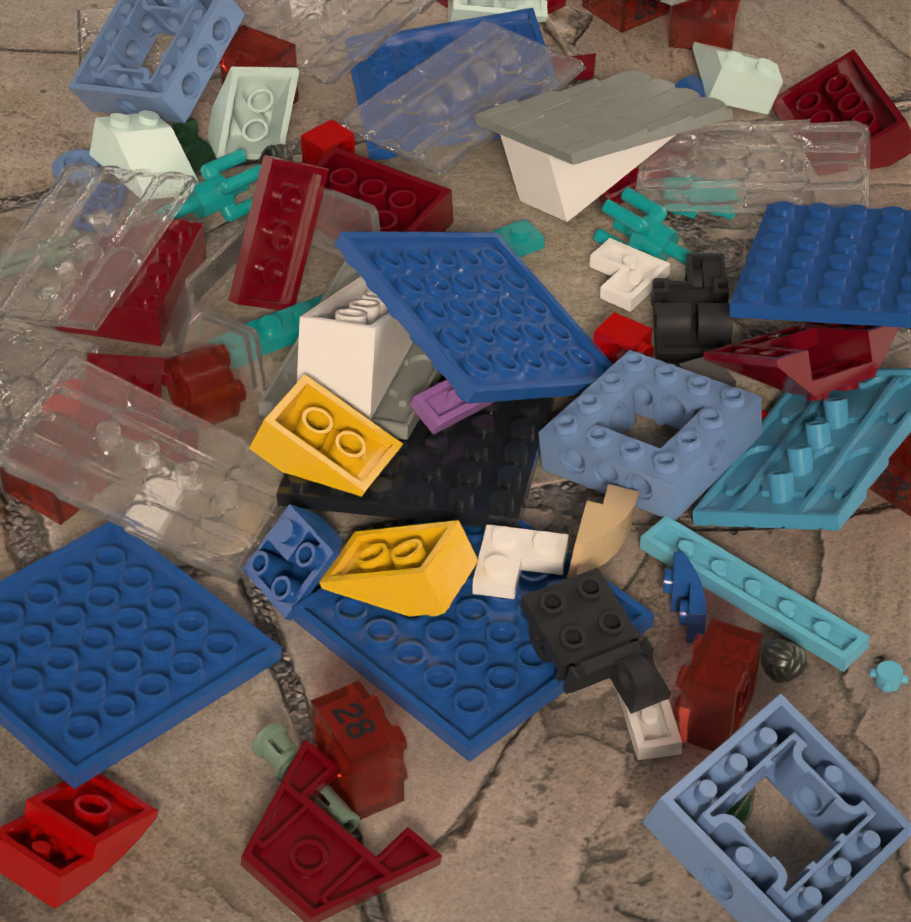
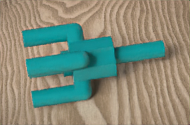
(219, 192)
(645, 233)

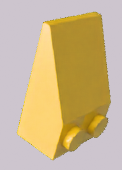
(324, 440)
(404, 567)

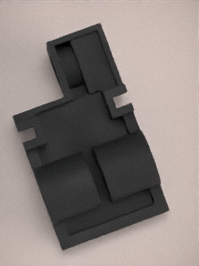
(692, 313)
(592, 639)

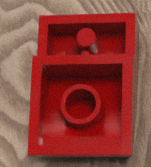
(71, 837)

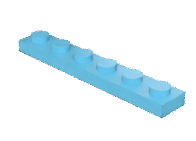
(758, 594)

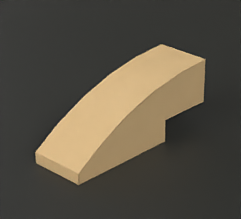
(603, 529)

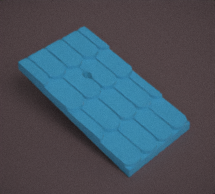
(813, 458)

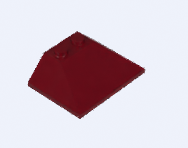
(809, 357)

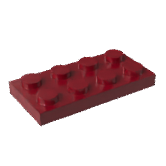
(278, 234)

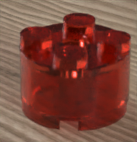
(205, 384)

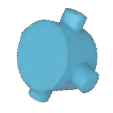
(889, 676)

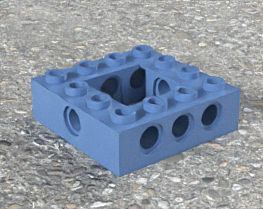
(112, 70)
(712, 421)
(817, 782)

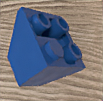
(293, 558)

